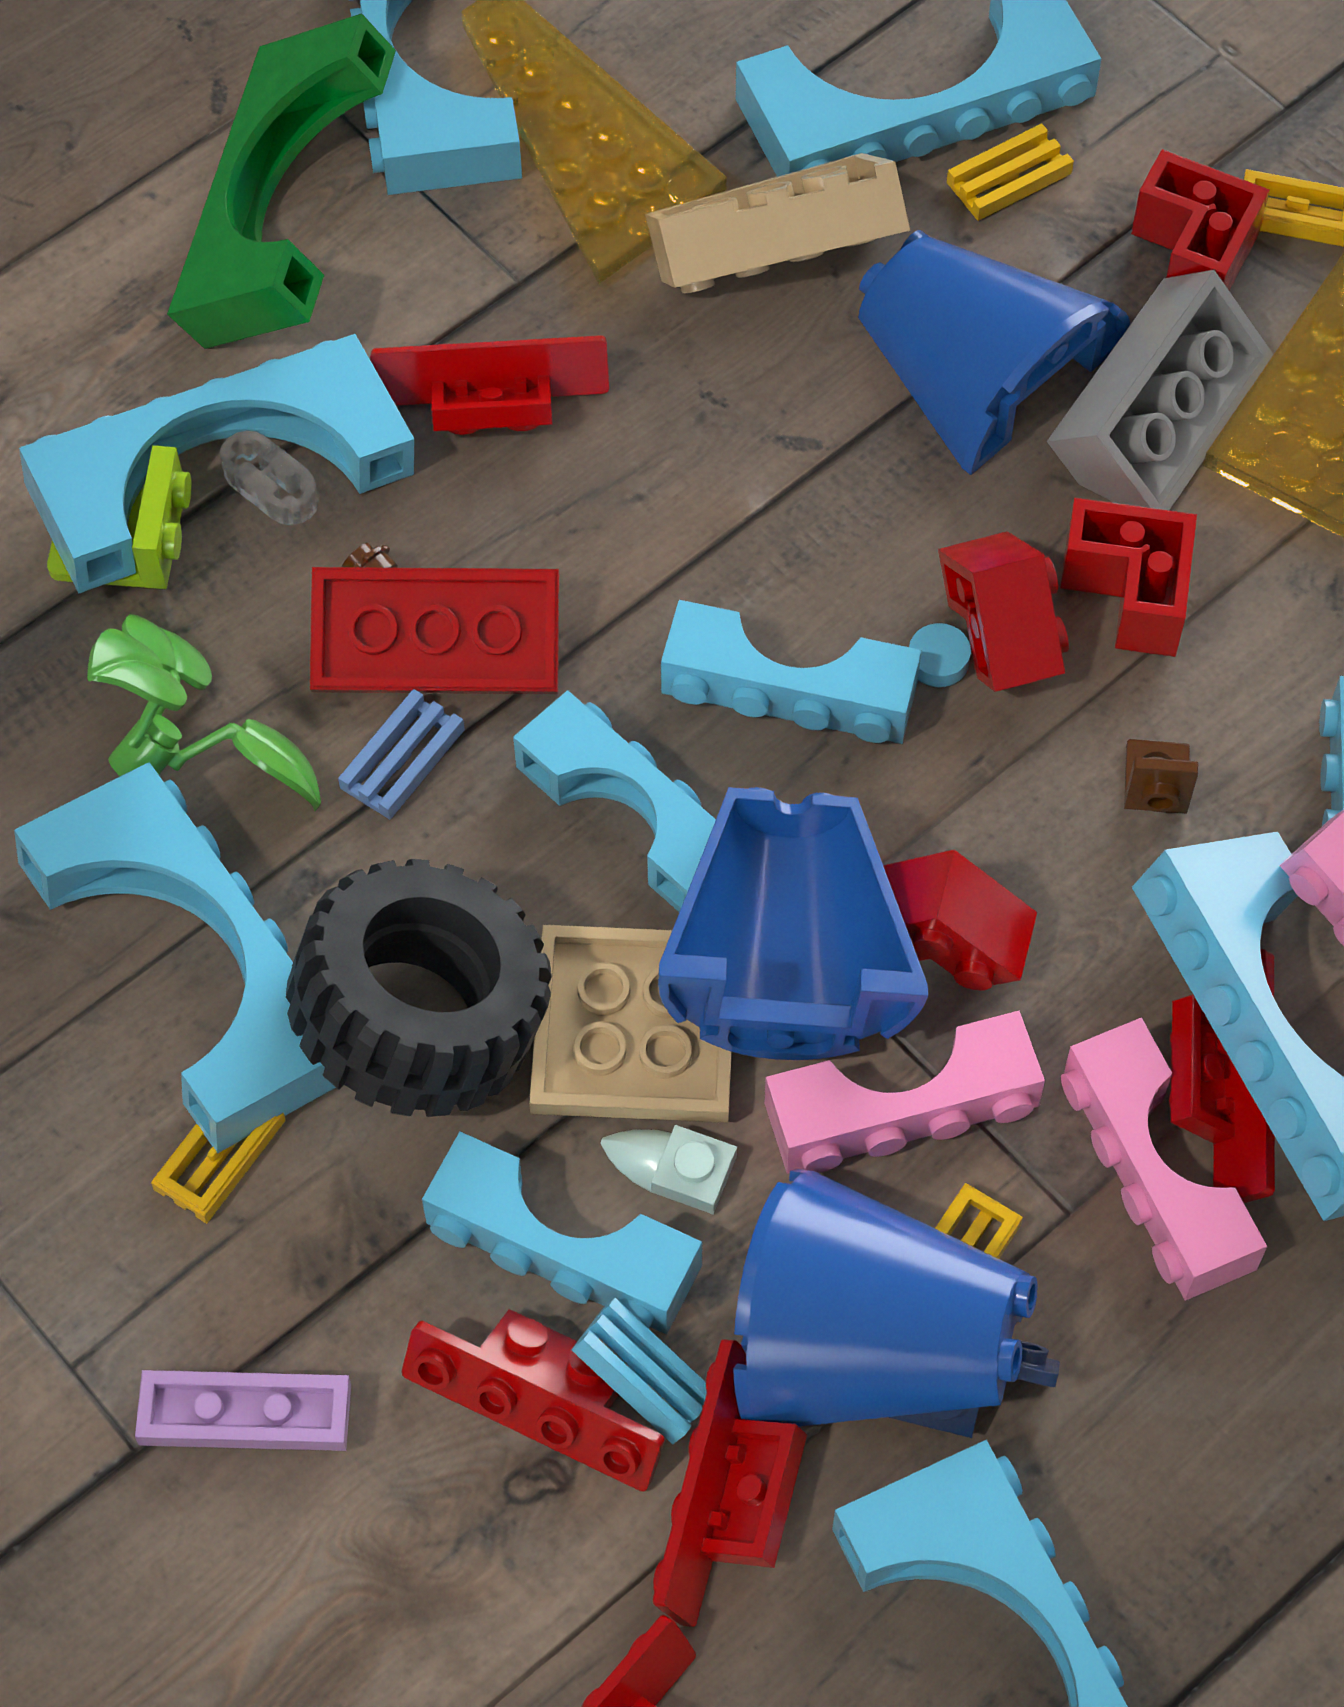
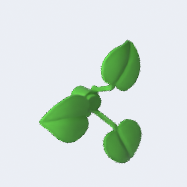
(151, 666)

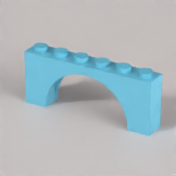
(1035, 68)
(433, 134)
(314, 398)
(142, 842)
(1210, 916)
(969, 1529)

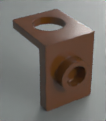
(1159, 783)

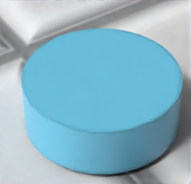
(943, 654)

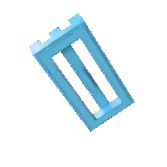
(648, 1364)

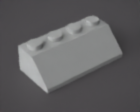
(1162, 394)

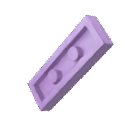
(243, 1410)

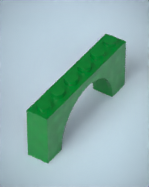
(296, 87)

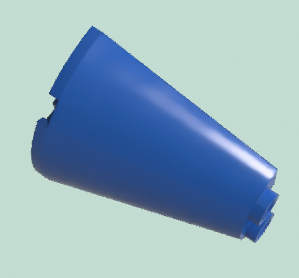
(978, 337)
(791, 933)
(869, 1312)

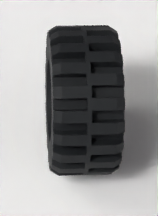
(400, 1051)

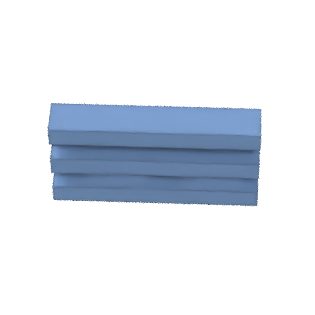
(429, 715)

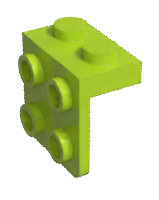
(152, 523)

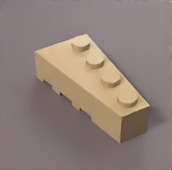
(778, 221)

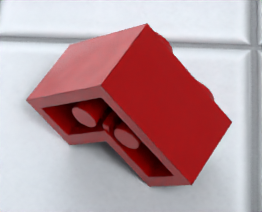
(1200, 216)
(1135, 556)
(1008, 608)
(962, 919)

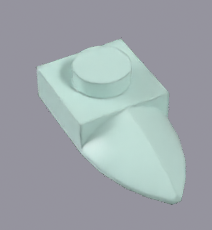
(674, 1164)

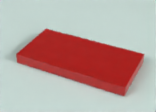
(434, 630)

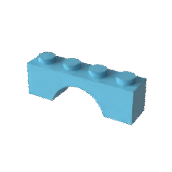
(858, 694)
(579, 756)
(481, 1203)

